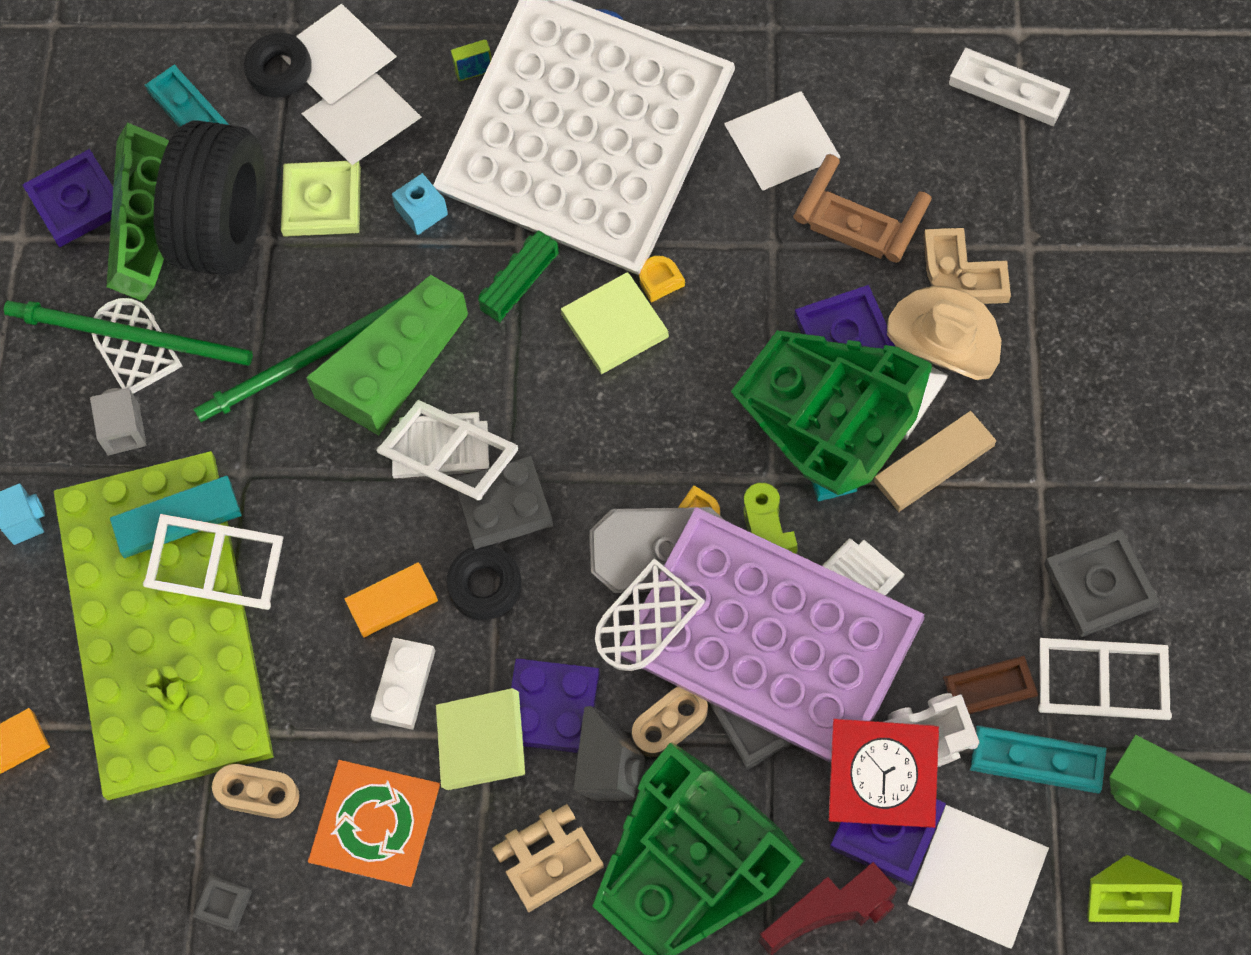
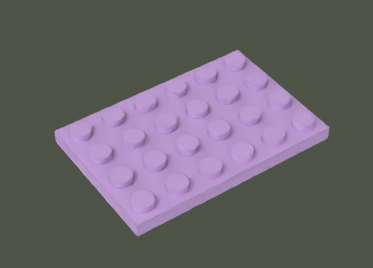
(775, 635)

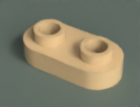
(668, 721)
(257, 790)

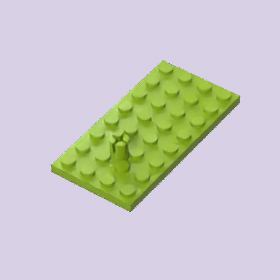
(161, 669)

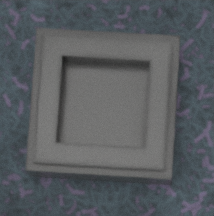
(222, 904)

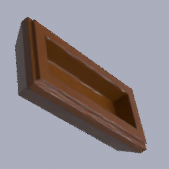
(992, 684)

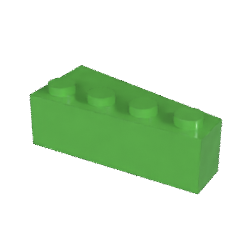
(133, 250)
(390, 356)
(1187, 802)

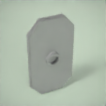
(631, 538)

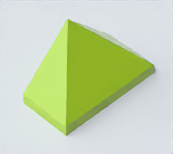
(1134, 893)

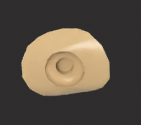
(947, 330)

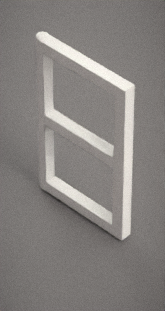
(463, 428)
(220, 532)
(1104, 649)

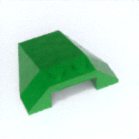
(833, 404)
(690, 858)

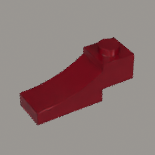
(861, 899)

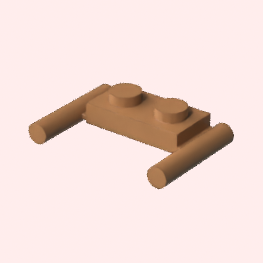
(855, 223)

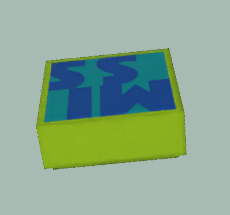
(471, 59)

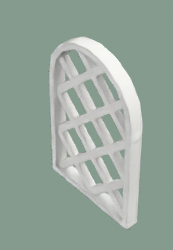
(148, 378)
(680, 622)

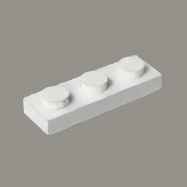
(1009, 86)

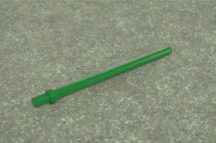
(34, 313)
(223, 401)

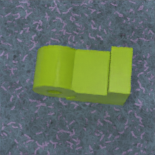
(762, 516)

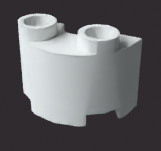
(954, 724)

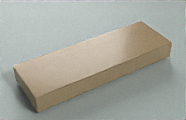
(934, 461)

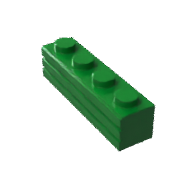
(518, 276)

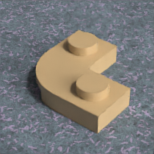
(949, 267)

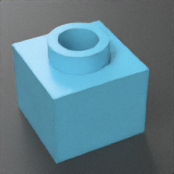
(419, 204)
(20, 514)

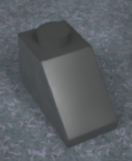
(607, 760)

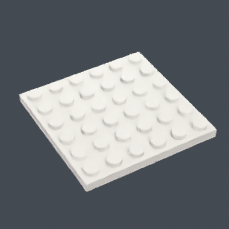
(584, 129)

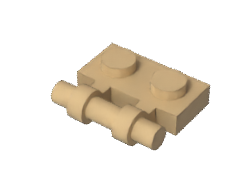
(553, 868)

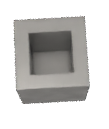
(118, 421)

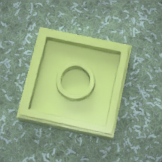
(320, 198)
(614, 323)
(480, 739)

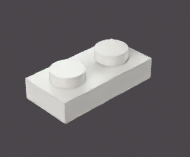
(403, 683)

